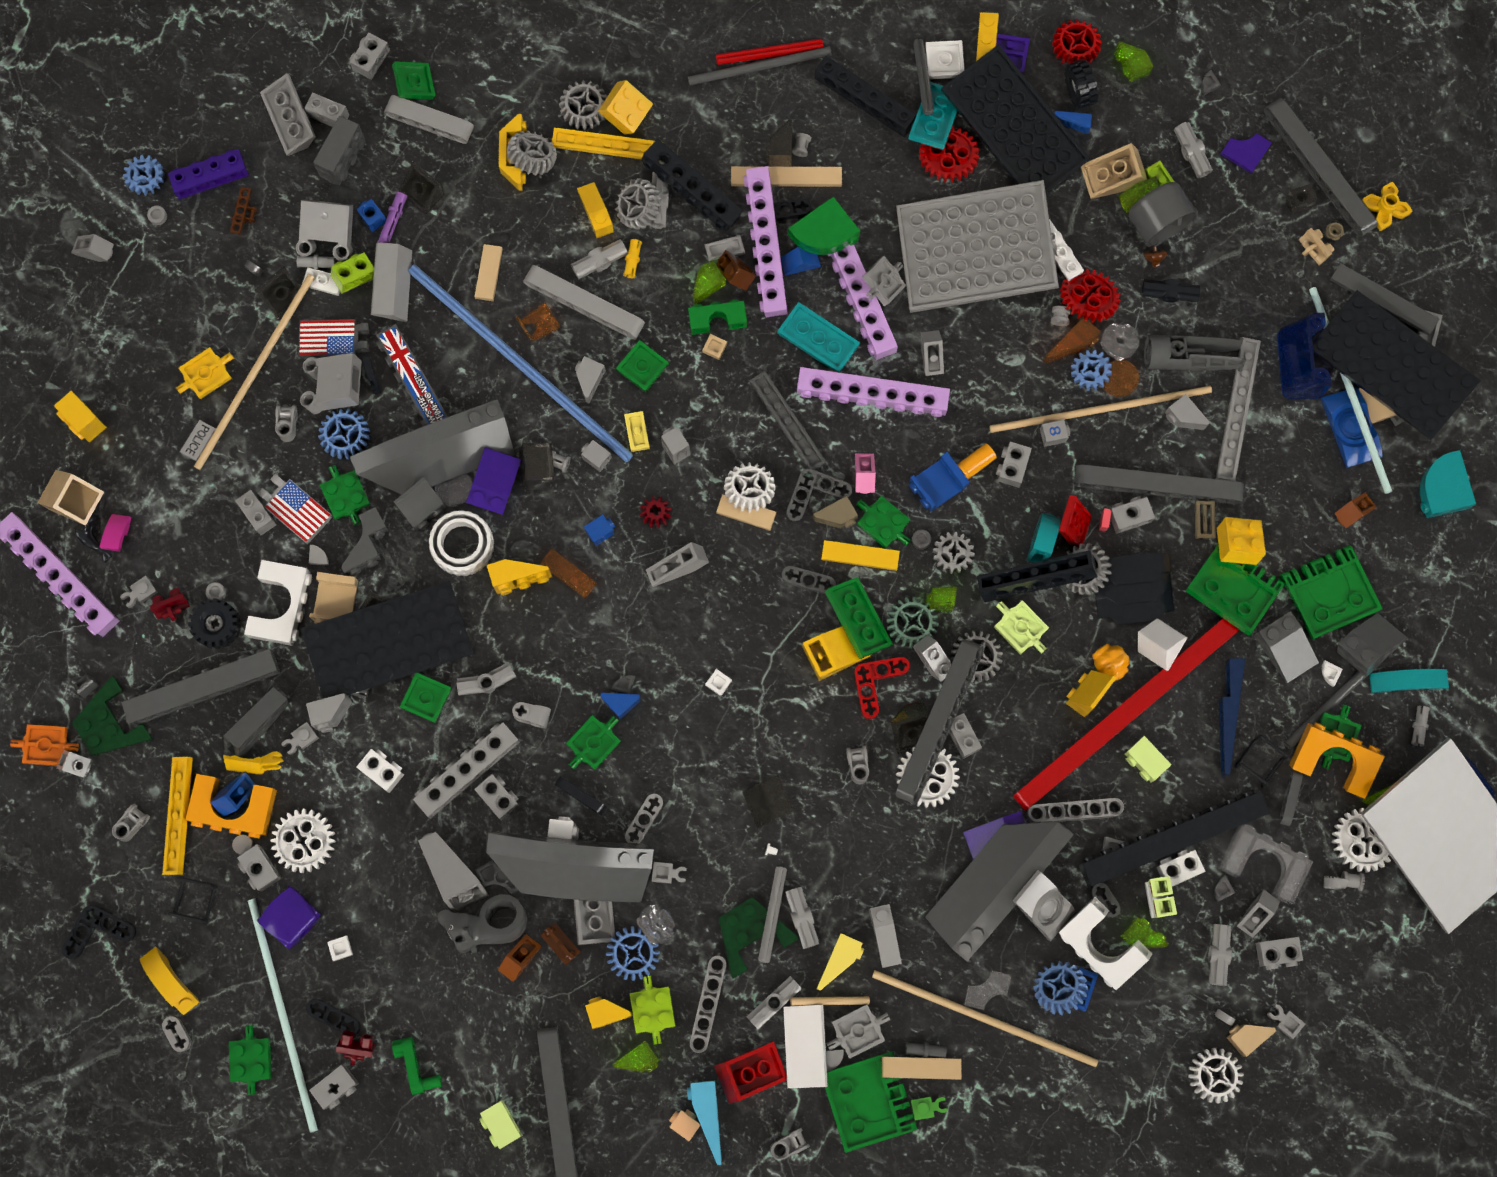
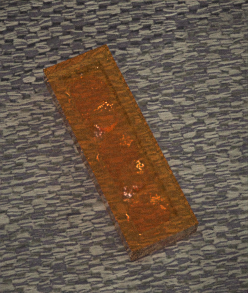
(568, 573)

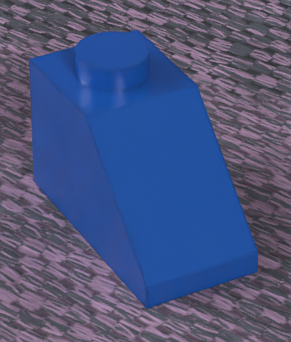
(233, 794)

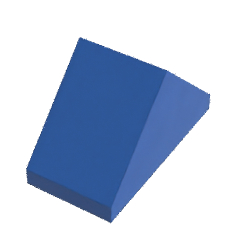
(799, 261)
(620, 703)

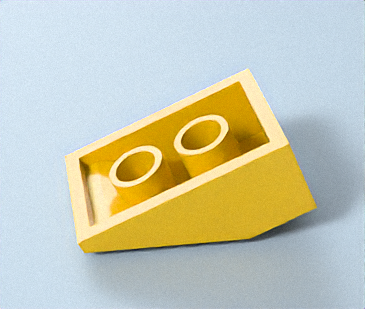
(1089, 692)

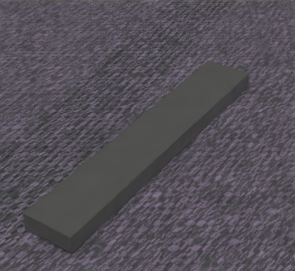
(1385, 299)
(787, 421)

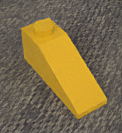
(595, 210)

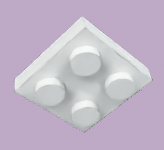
(944, 59)

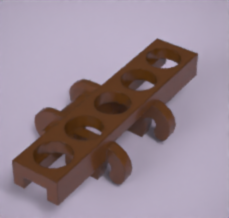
(241, 221)

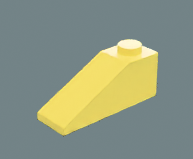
(842, 957)

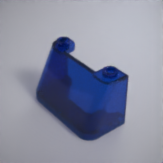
(1296, 359)

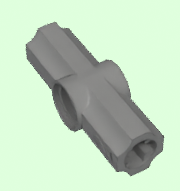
(1193, 150)
(660, 221)
(599, 259)
(802, 917)
(1219, 955)
(764, 1012)

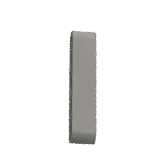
(429, 119)
(1083, 806)
(708, 1014)

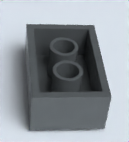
(339, 151)

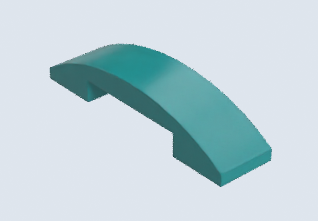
(1409, 680)

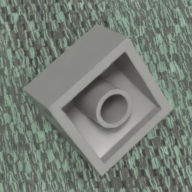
(328, 712)

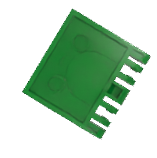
(1234, 591)
(1332, 595)
(865, 1104)

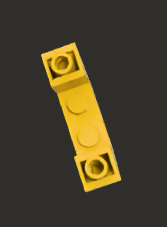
(511, 173)

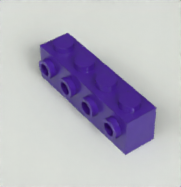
(208, 174)

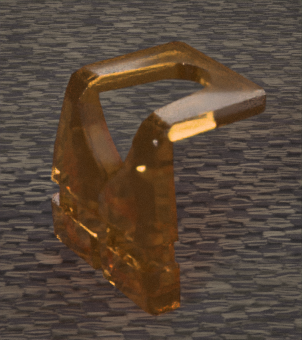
(544, 322)

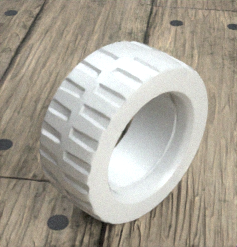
(468, 565)

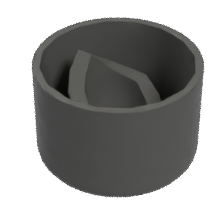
(1162, 213)

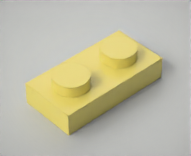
(637, 431)

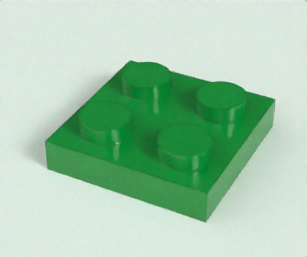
(413, 80)
(642, 366)
(425, 697)

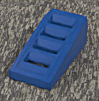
(1077, 121)
(1083, 1007)

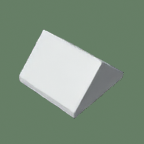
(1160, 643)

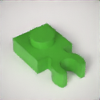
(925, 1108)

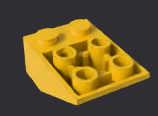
(513, 574)
(830, 653)

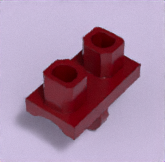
(169, 607)
(354, 1049)

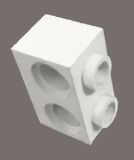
(378, 774)
(1182, 873)

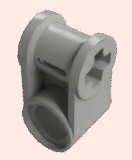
(286, 418)
(535, 714)
(858, 760)
(130, 822)
(790, 1144)

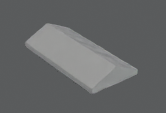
(288, 115)
(391, 281)
(594, 921)

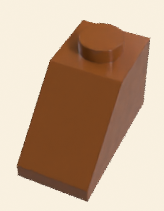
(1355, 510)
(519, 958)

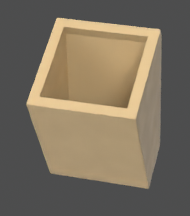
(70, 497)

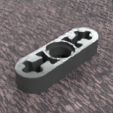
(796, 571)
(1290, 798)

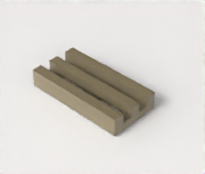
(1198, 535)

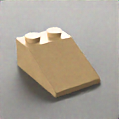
(1114, 172)

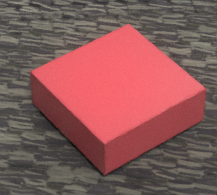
(1105, 520)

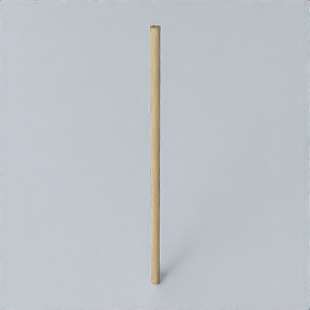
(254, 371)
(1100, 409)
(985, 1018)

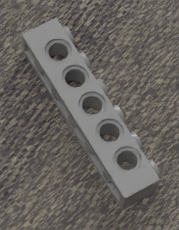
(477, 768)

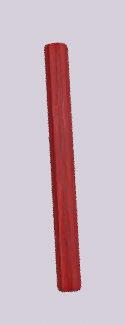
(769, 51)

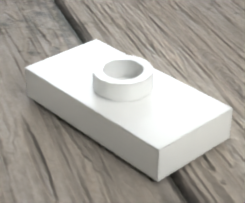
(322, 281)

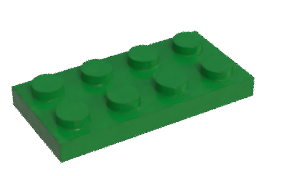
(858, 617)

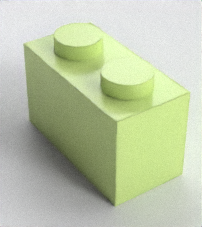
(1147, 759)
(500, 1124)

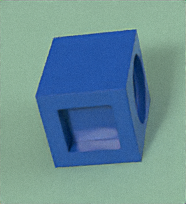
(375, 221)
(599, 529)

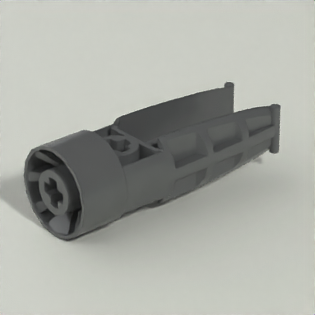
(1187, 353)

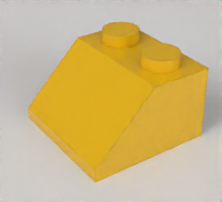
(604, 1012)

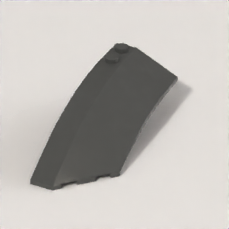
(436, 450)
(572, 866)
(991, 882)

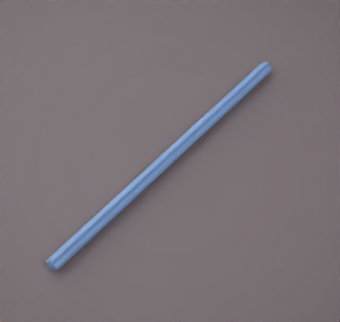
(520, 363)

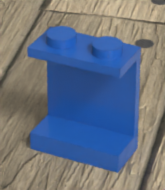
(939, 482)

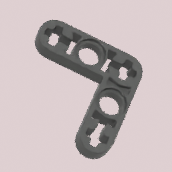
(814, 484)

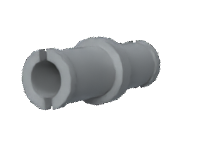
(315, 261)
(1420, 726)

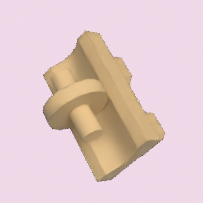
(1315, 247)

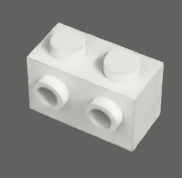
(563, 828)

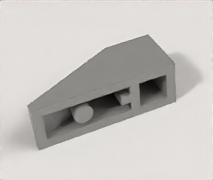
(678, 564)
(885, 935)

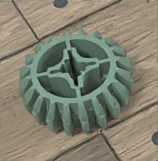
(901, 635)

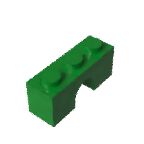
(732, 312)

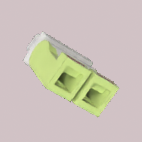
(1157, 895)

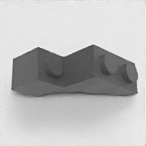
(365, 552)

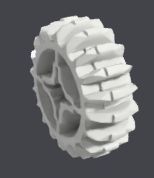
(749, 477)
(1225, 1060)

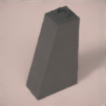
(255, 723)

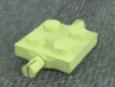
(1021, 627)

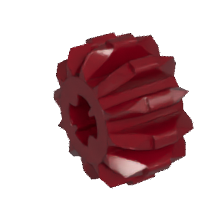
(663, 512)

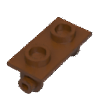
(560, 943)

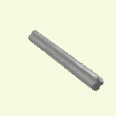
(772, 915)

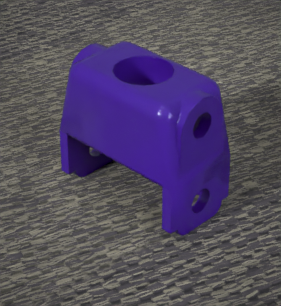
(289, 917)

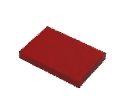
(1075, 522)

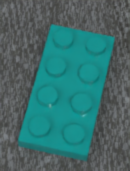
(934, 128)
(818, 338)

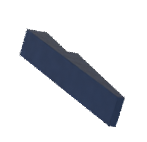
(1229, 712)

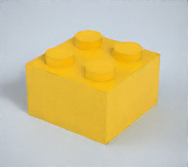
(625, 107)
(79, 417)
(1241, 541)

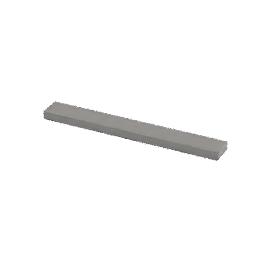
(1238, 411)

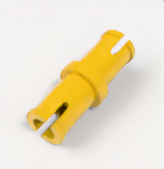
(632, 258)

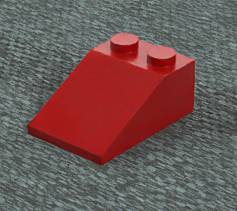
(751, 1072)

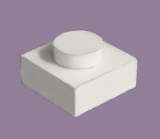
(718, 682)
(340, 948)

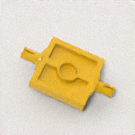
(205, 373)

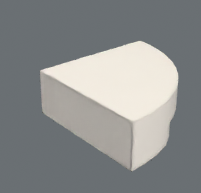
(1331, 672)

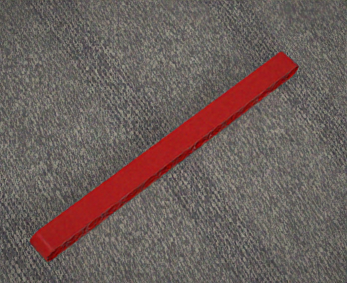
(1124, 714)

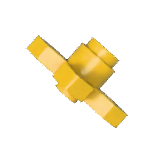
(1387, 206)

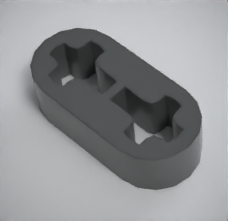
(1109, 898)

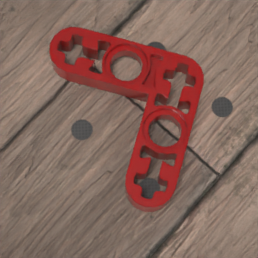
(873, 675)

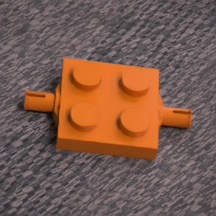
(44, 744)

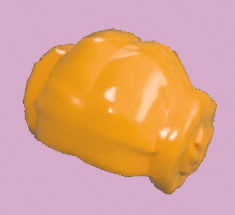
(1111, 661)

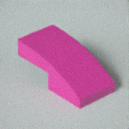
(114, 532)

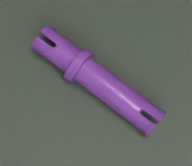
(395, 212)

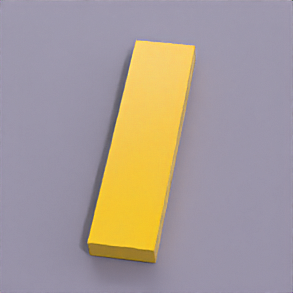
(860, 555)

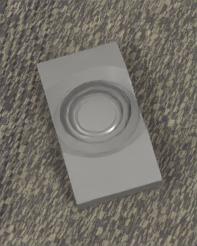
(1044, 905)

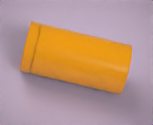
(977, 460)

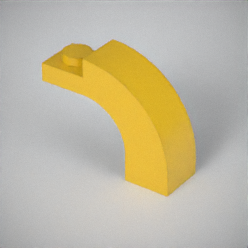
(166, 981)

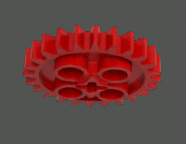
(950, 155)
(1099, 304)

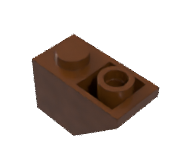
(735, 270)

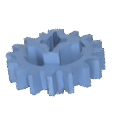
(146, 167)
(1088, 362)

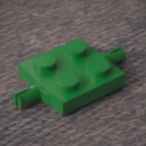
(344, 495)
(883, 522)
(1343, 725)
(593, 742)
(250, 1060)

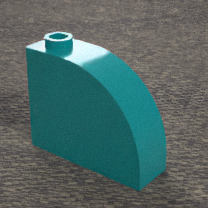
(1446, 486)
(1044, 538)

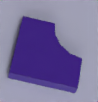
(1246, 152)

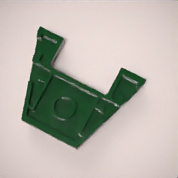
(100, 727)
(743, 927)

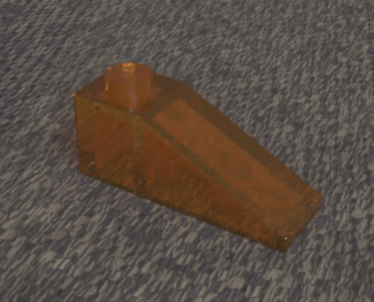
(1075, 341)

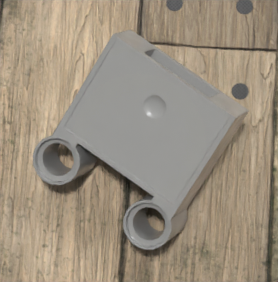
(325, 223)
(336, 382)

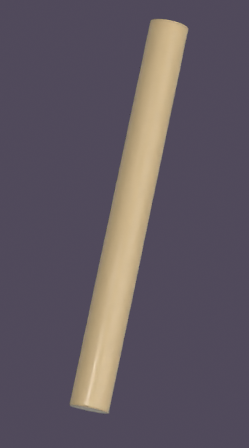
(865, 1000)

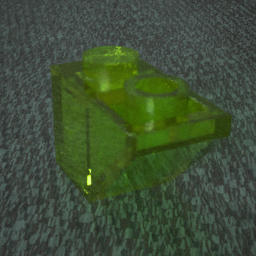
(1134, 61)
(1140, 930)

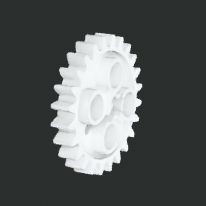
(944, 788)
(318, 831)
(1346, 841)

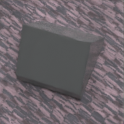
(85, 685)

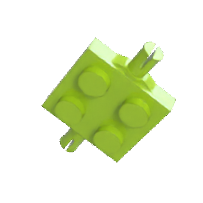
(652, 1010)

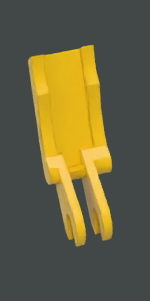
(254, 766)

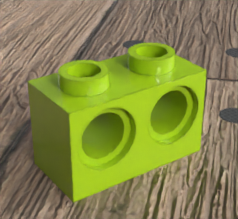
(355, 276)

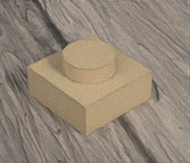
(714, 347)

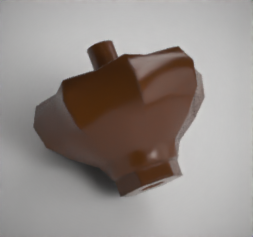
(1155, 256)

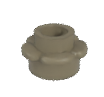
(1338, 228)

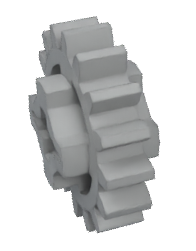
(946, 552)

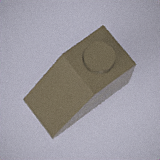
(838, 514)

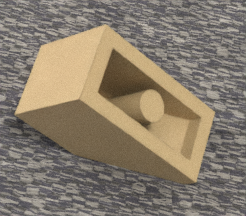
(1248, 1037)

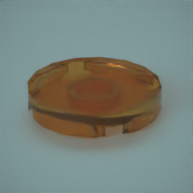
(1123, 379)

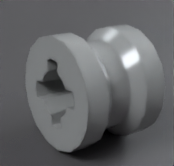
(1060, 316)

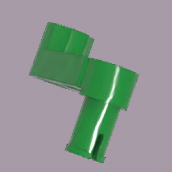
(406, 1048)

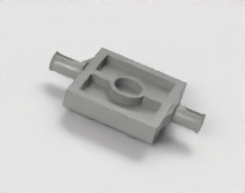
(884, 280)
(858, 1031)

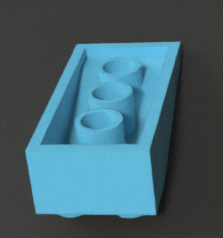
(705, 1106)

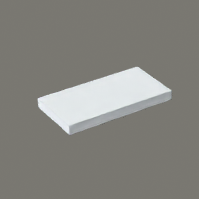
(805, 1046)

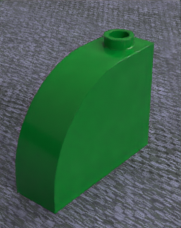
(825, 230)

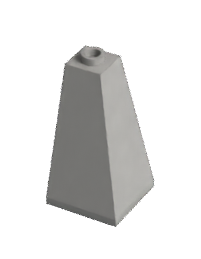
(453, 878)

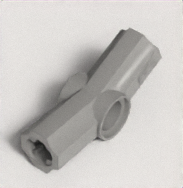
(473, 684)

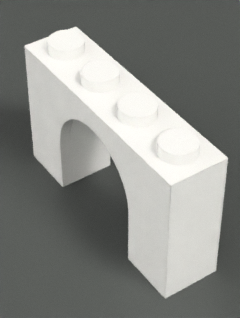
(282, 629)
(1113, 969)

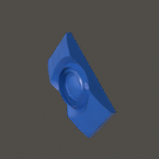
(1347, 429)

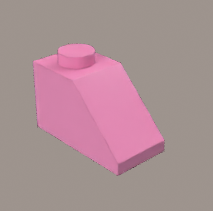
(864, 473)

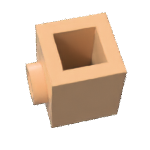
(684, 1124)

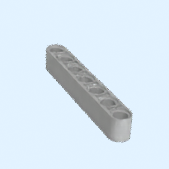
(584, 302)

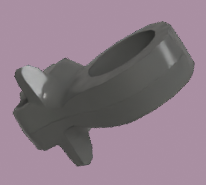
(472, 930)

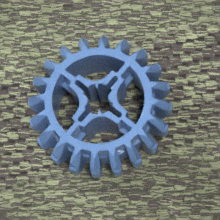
(337, 437)
(622, 968)
(1058, 1002)

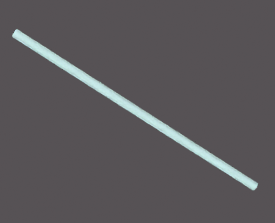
(1357, 408)
(283, 1017)

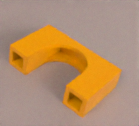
(1317, 740)
(253, 821)

